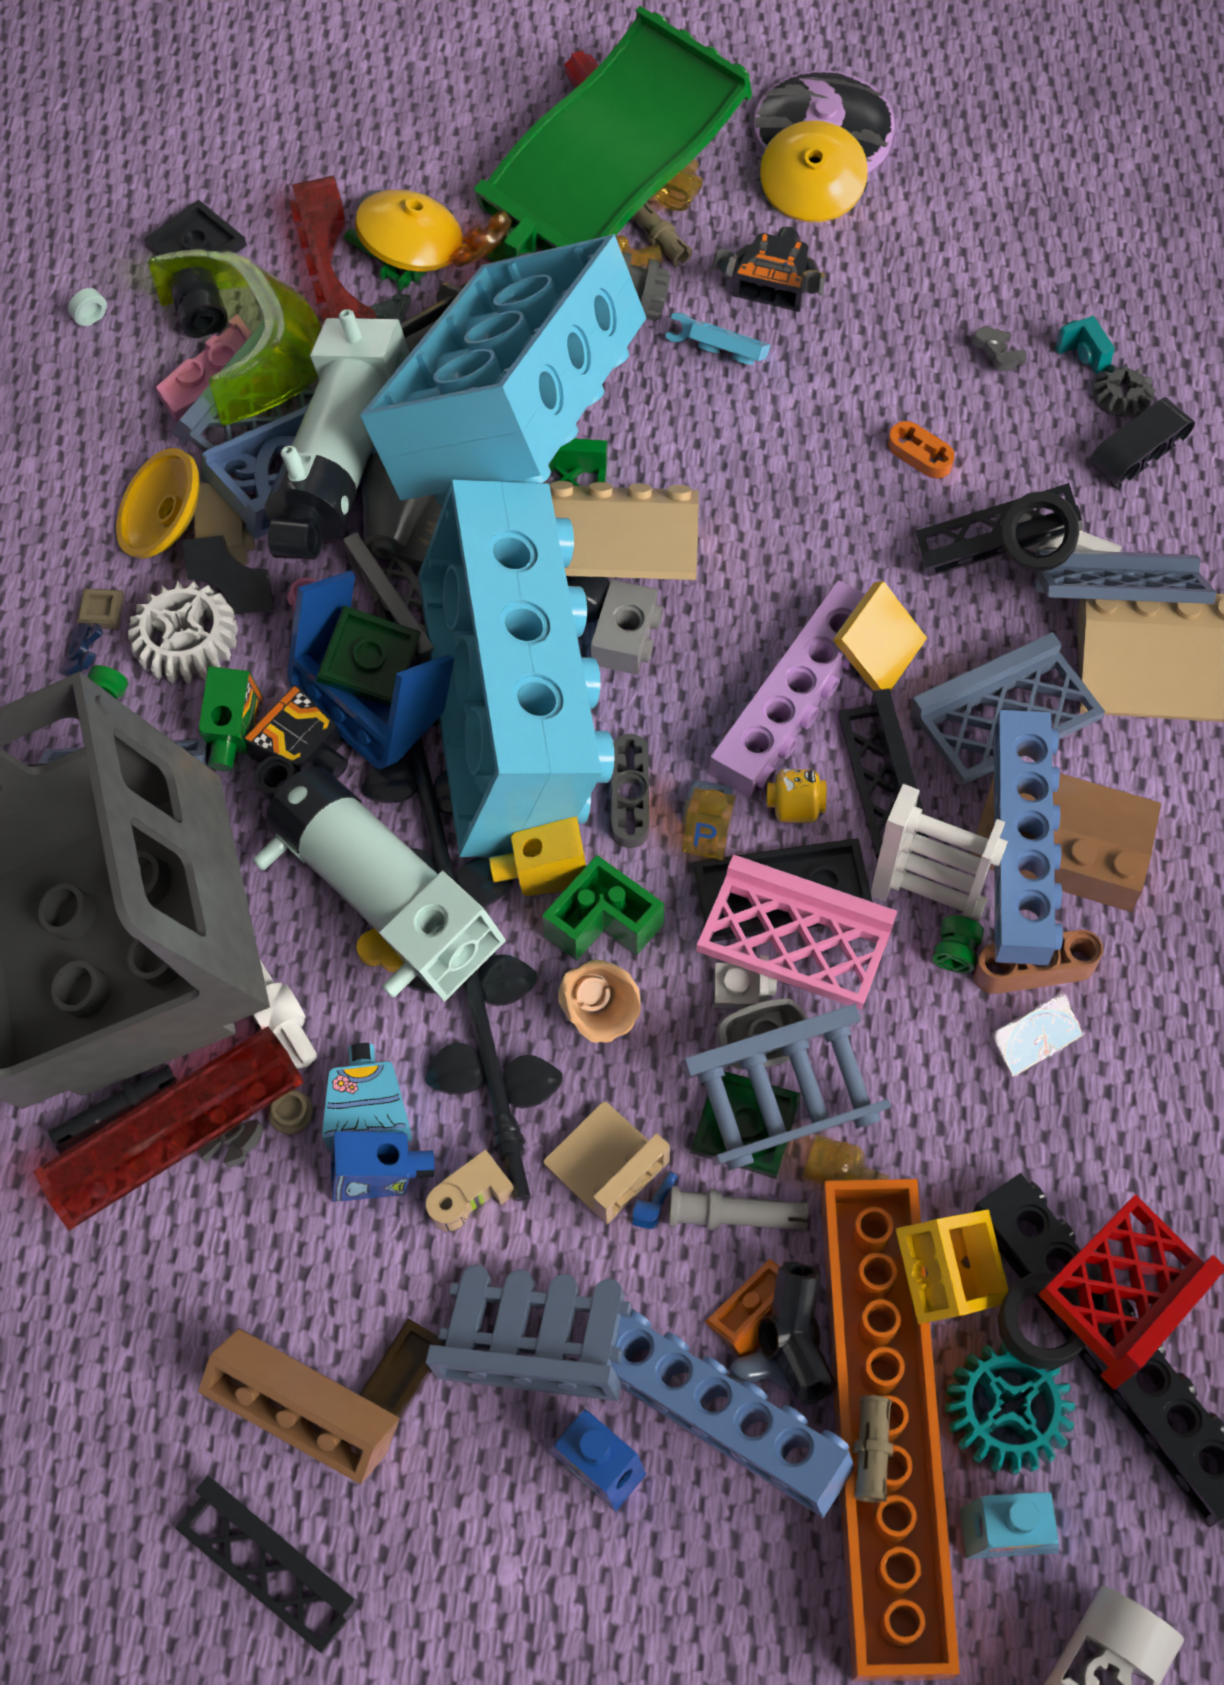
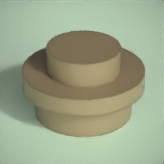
(291, 1113)

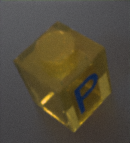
(708, 823)

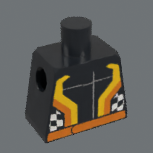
(299, 733)

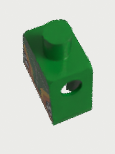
(228, 714)

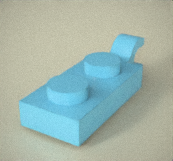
(713, 338)

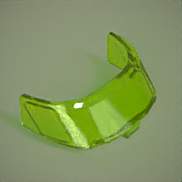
(281, 359)

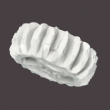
(185, 644)

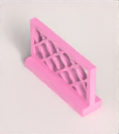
(815, 905)

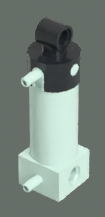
(332, 443)
(417, 912)

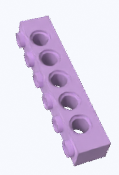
(749, 771)

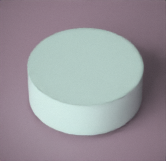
(87, 307)

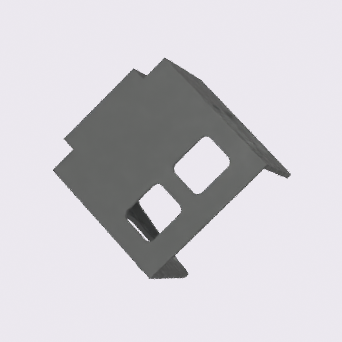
(114, 902)

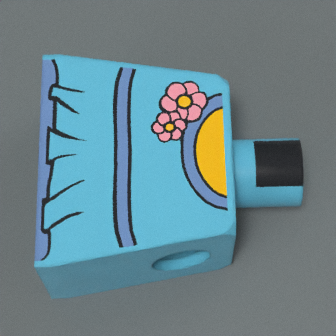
(363, 1097)
(1011, 1526)

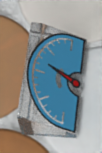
(1035, 1036)

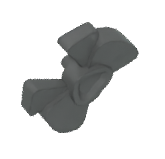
(994, 345)
(239, 1140)

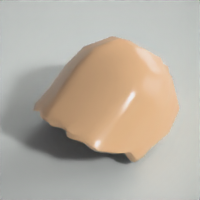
(598, 987)

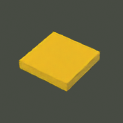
(880, 638)

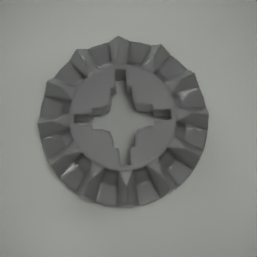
(1109, 394)

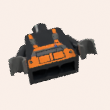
(772, 270)

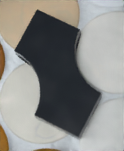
(212, 562)

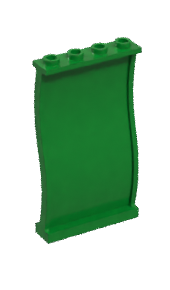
(617, 135)

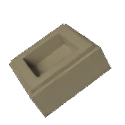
(101, 607)

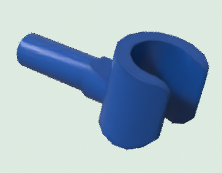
(647, 1213)

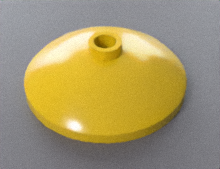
(811, 189)
(408, 230)
(158, 504)

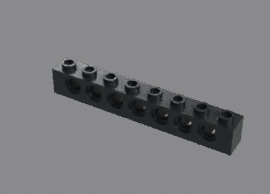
(1145, 1411)

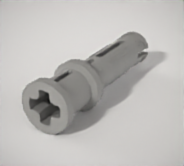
(714, 1209)

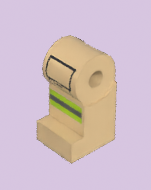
(466, 1190)

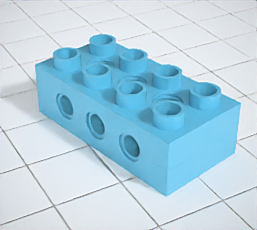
(506, 370)
(518, 689)

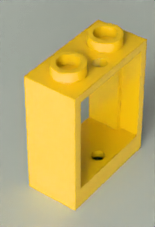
(950, 1285)

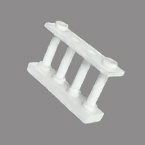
(897, 857)

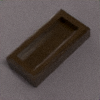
(401, 1369)

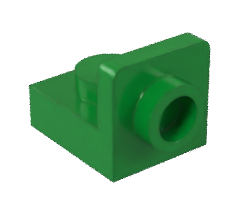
(516, 241)

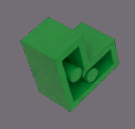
(599, 902)

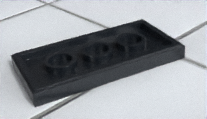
(829, 864)

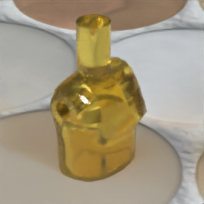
(681, 189)
(837, 1162)

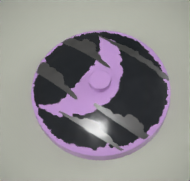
(828, 98)

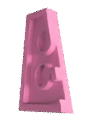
(191, 378)

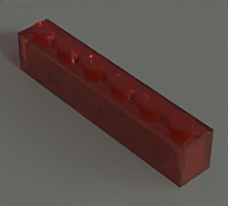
(167, 1128)

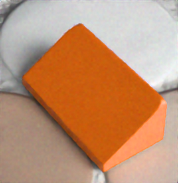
(740, 1315)

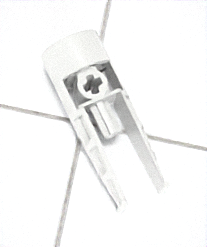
(1126, 1641)

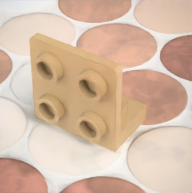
(607, 1161)

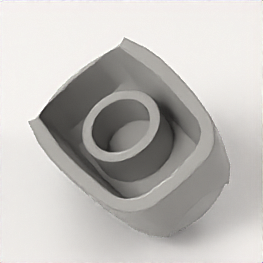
(758, 1020)

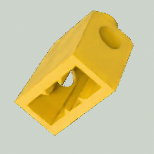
(543, 858)

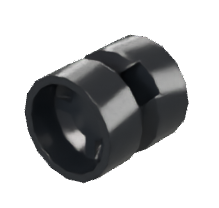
(198, 302)

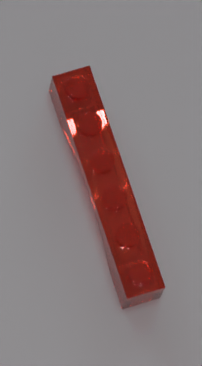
(322, 221)

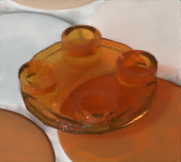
(480, 241)

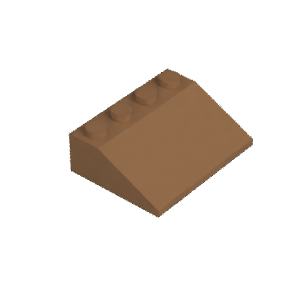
(1102, 839)

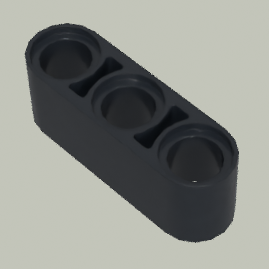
(1140, 441)

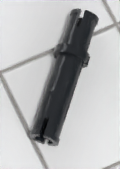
(107, 1111)

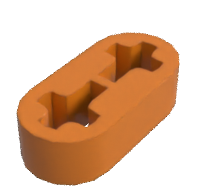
(921, 449)

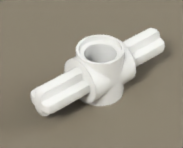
(285, 1021)

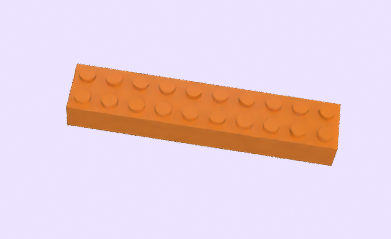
(899, 1547)

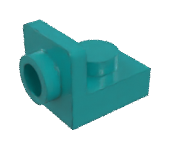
(1090, 340)

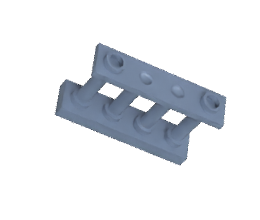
(794, 1043)

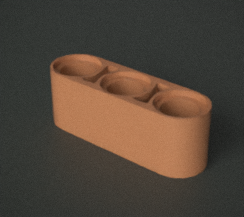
(1061, 969)

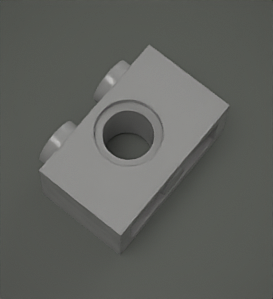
(626, 607)

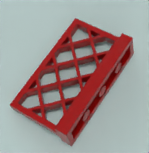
(1154, 1322)

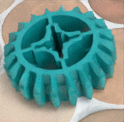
(1023, 1426)

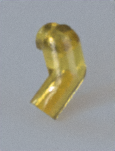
(640, 256)

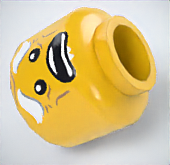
(797, 795)

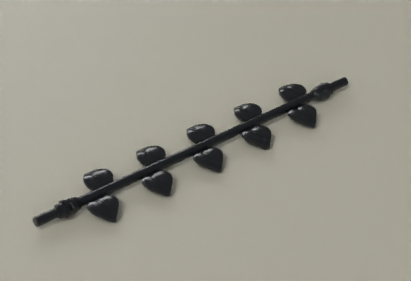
(500, 982)

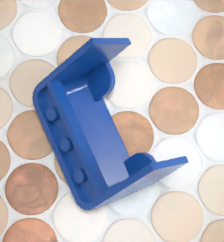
(372, 729)

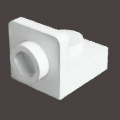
(741, 987)

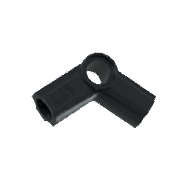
(794, 1334)

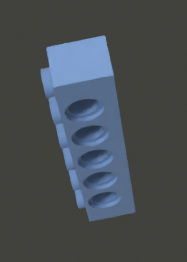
(1017, 937)
(810, 1482)

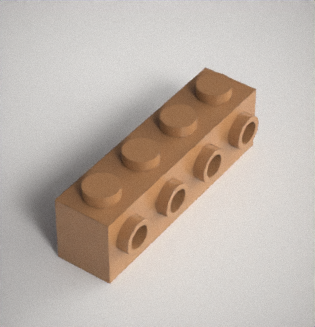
(298, 1405)

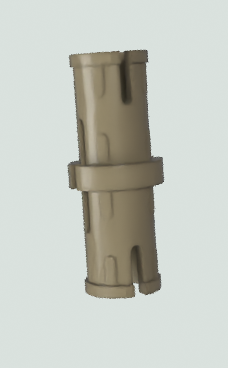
(662, 234)
(873, 1449)

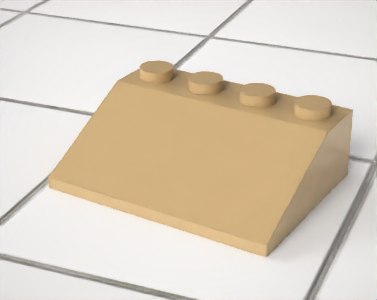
(630, 530)
(1153, 658)

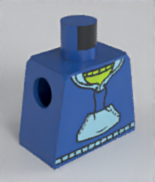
(375, 1165)
(598, 1459)

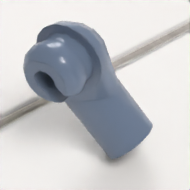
(758, 1367)

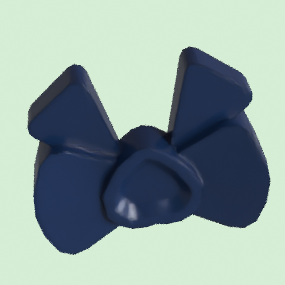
(78, 654)

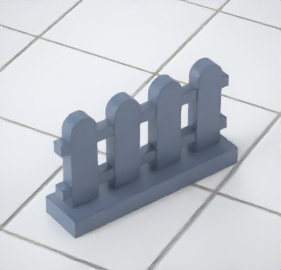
(548, 1368)

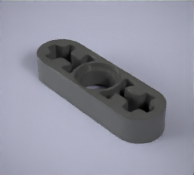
(638, 776)

